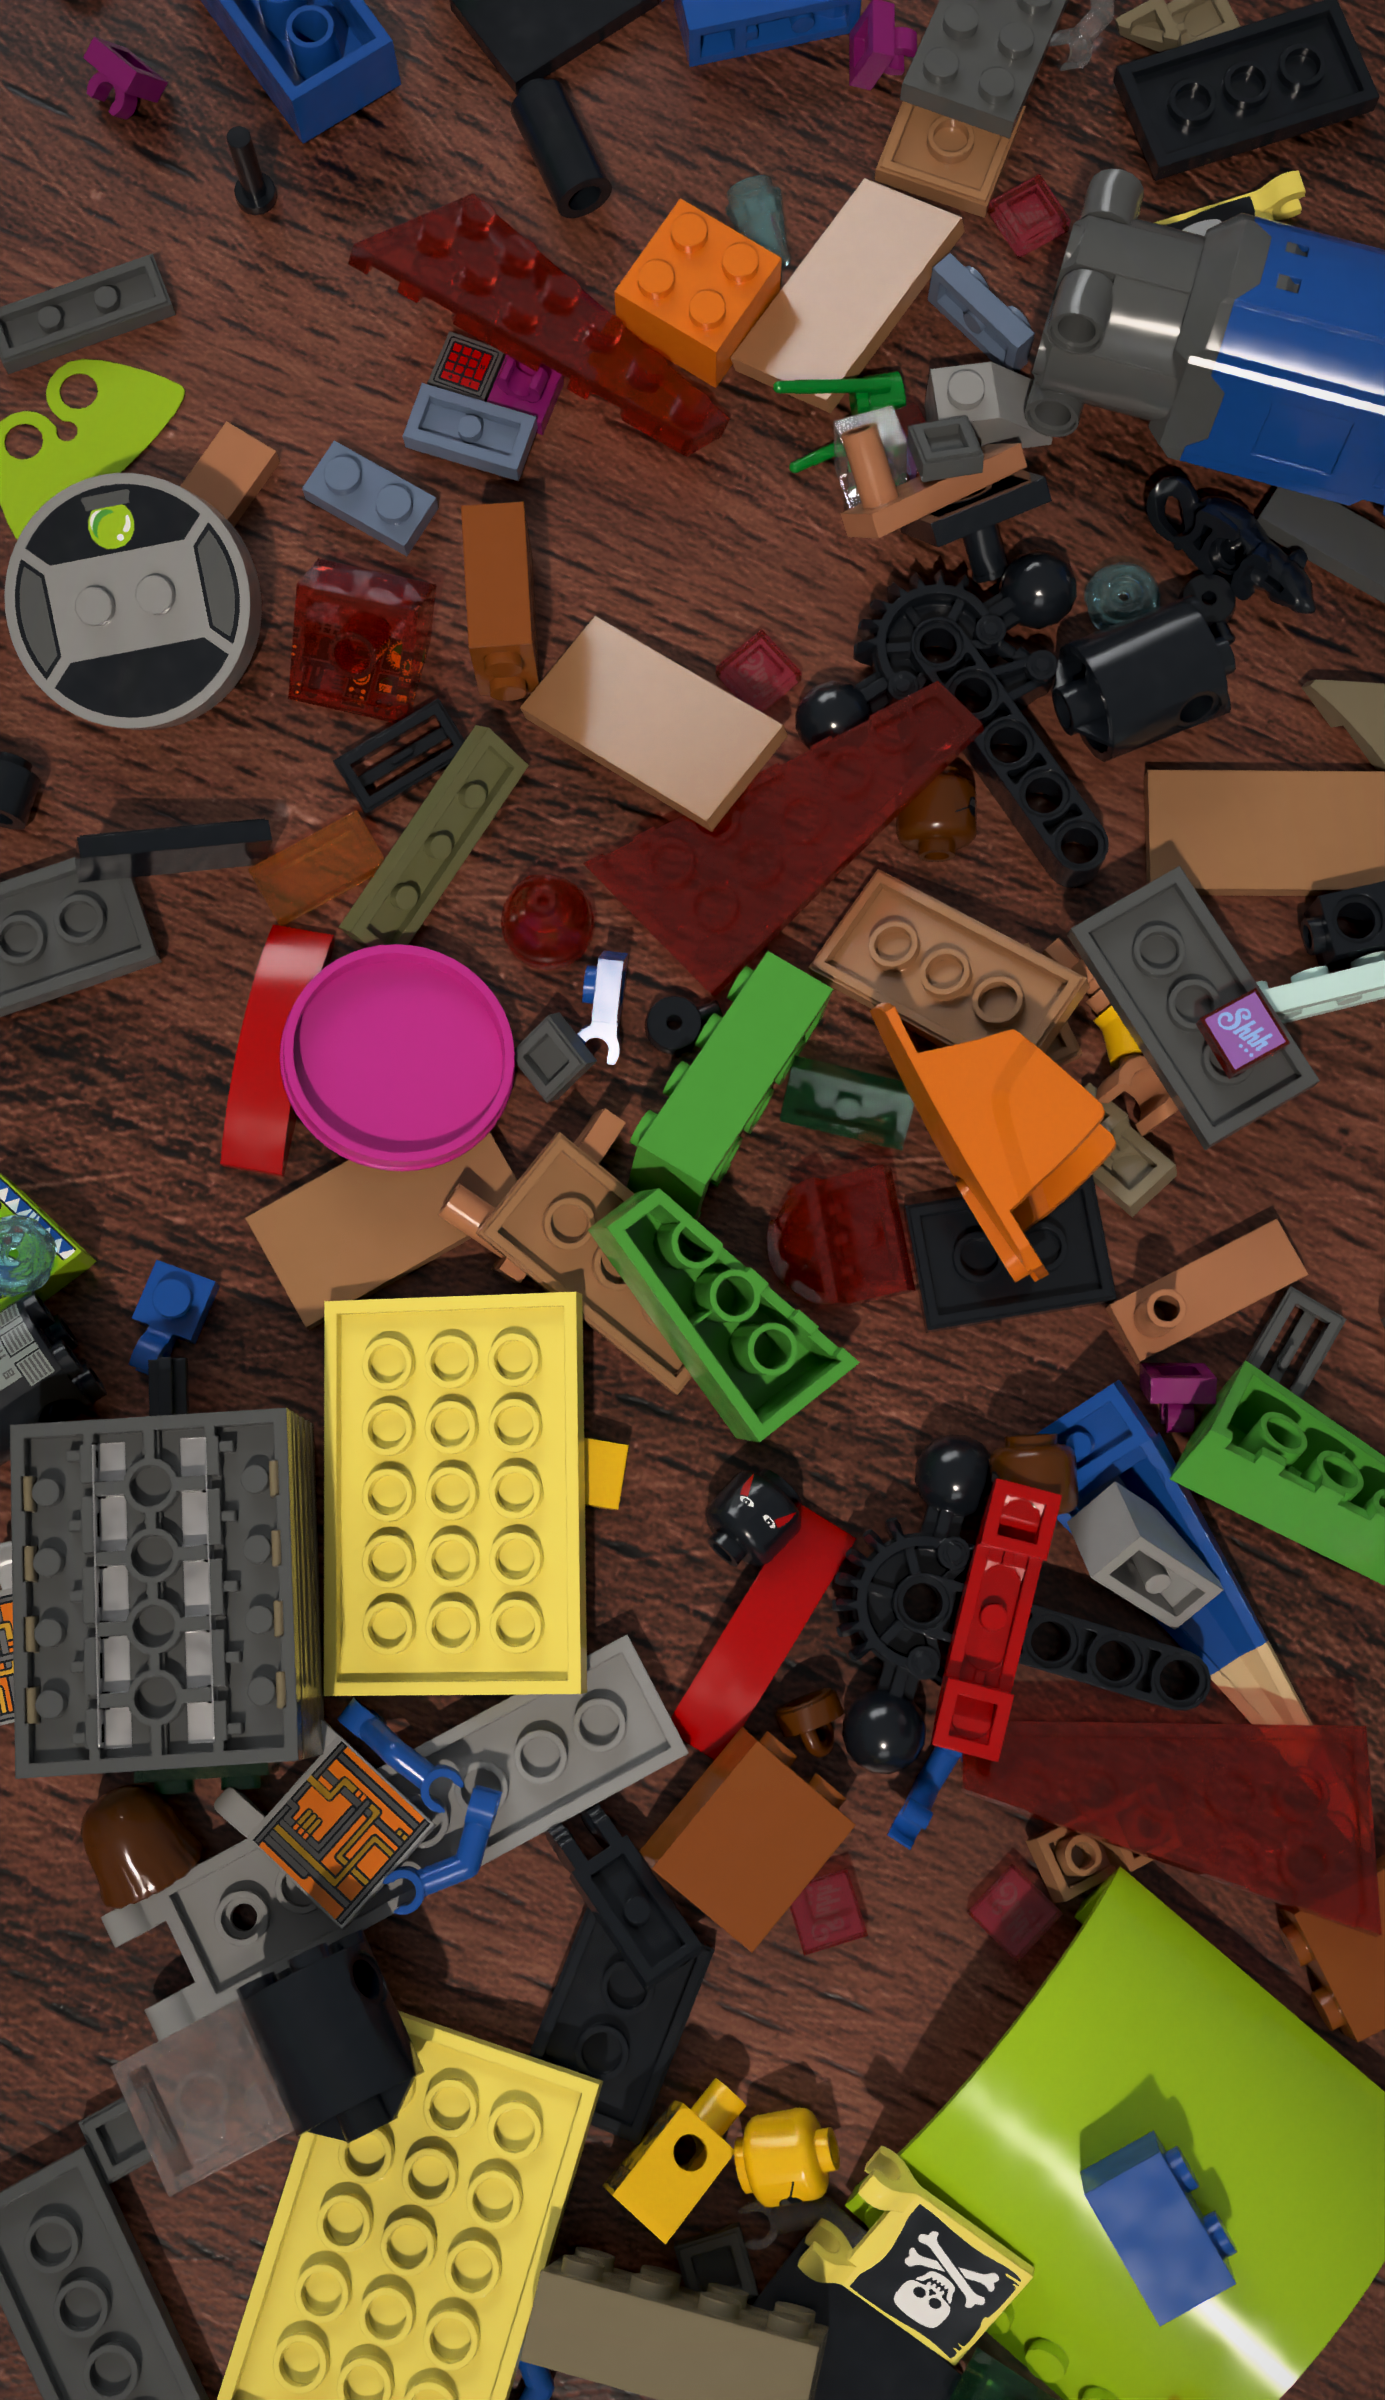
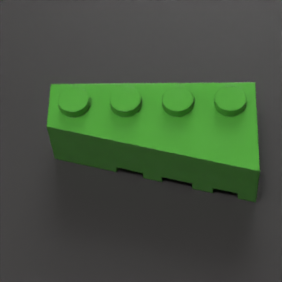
(727, 1082)
(721, 1319)
(1289, 1471)

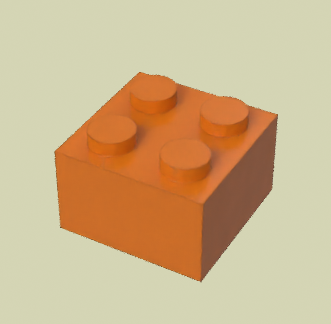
(697, 291)

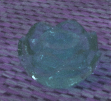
(1118, 578)
(35, 1255)

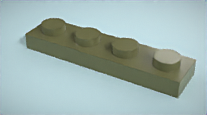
(435, 842)

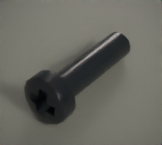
(254, 189)

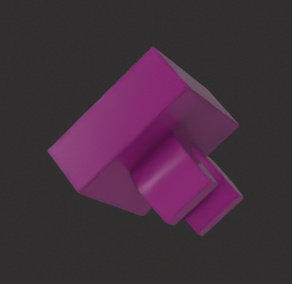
(878, 45)
(125, 73)
(527, 390)
(1176, 1391)

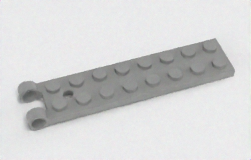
(538, 1749)

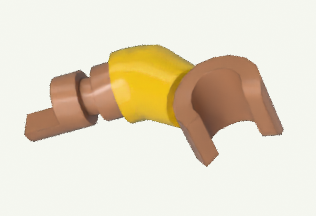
(1133, 1070)

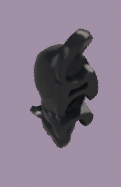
(1230, 539)

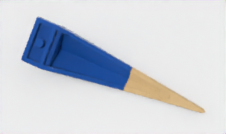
(1120, 1446)

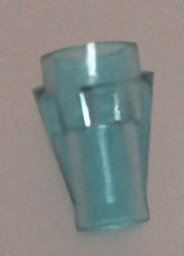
(758, 214)

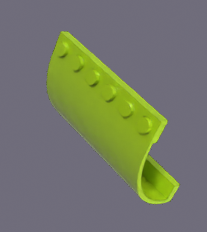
(1279, 2128)

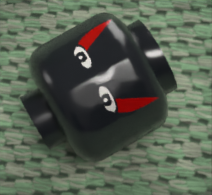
(753, 1518)

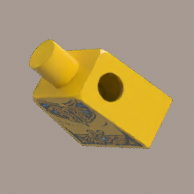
(651, 2180)

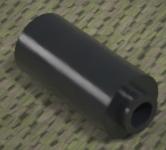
(560, 148)

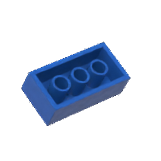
(311, 56)

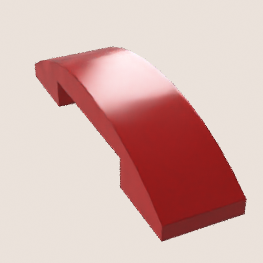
(258, 1110)
(994, 1619)
(760, 1635)

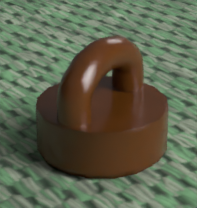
(808, 1714)

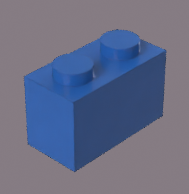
(1158, 2227)

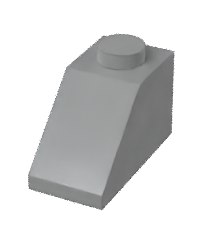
(990, 399)
(1142, 1556)

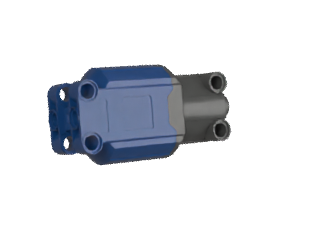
(1233, 344)

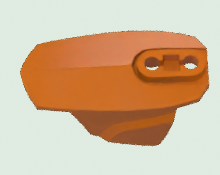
(1006, 1127)

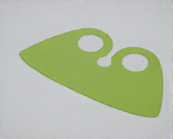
(110, 434)

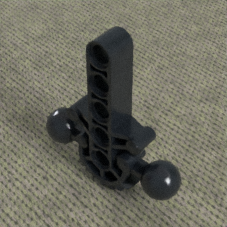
(1035, 594)
(885, 1726)

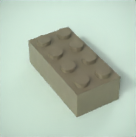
(668, 2339)

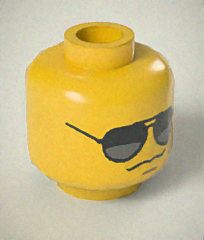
(786, 2157)

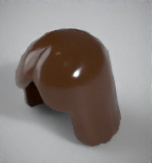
(136, 1845)

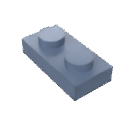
(986, 321)
(470, 431)
(370, 498)

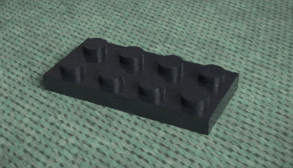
(1245, 88)

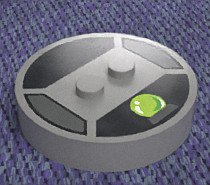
(132, 602)

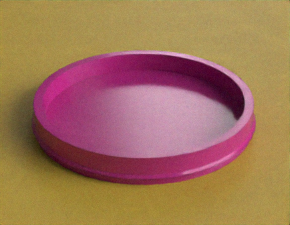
(397, 1058)

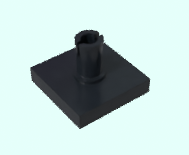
(976, 521)

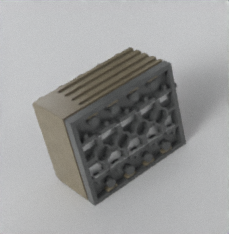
(165, 1588)

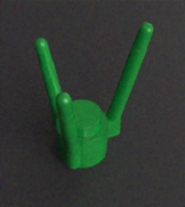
(864, 396)

